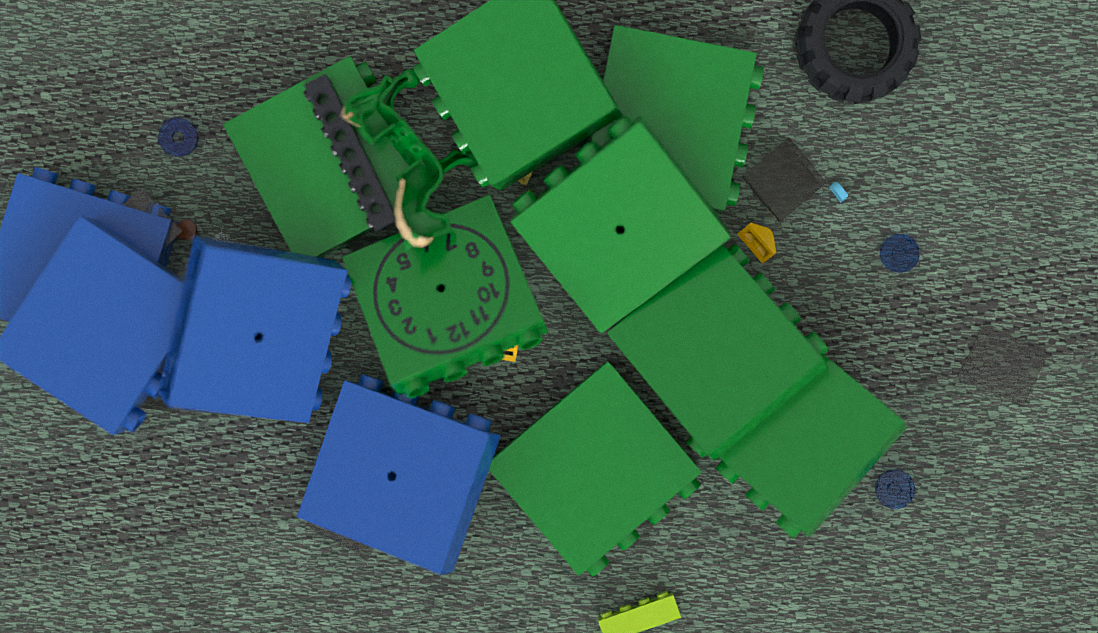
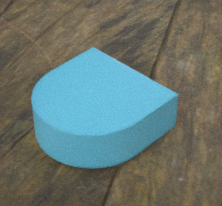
(838, 191)

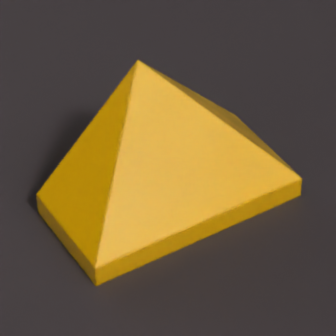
(759, 241)

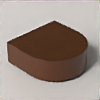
(189, 229)

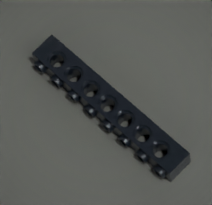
(323, 86)

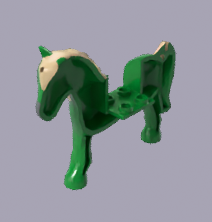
(424, 173)

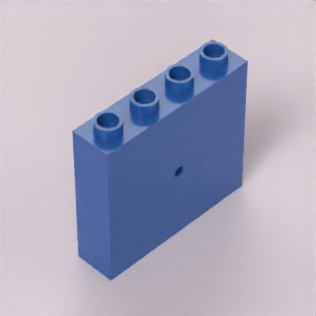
(41, 218)
(96, 327)
(253, 331)
(399, 474)

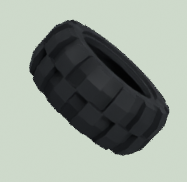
(845, 86)

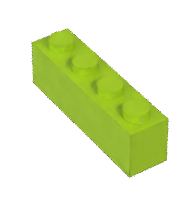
(640, 616)

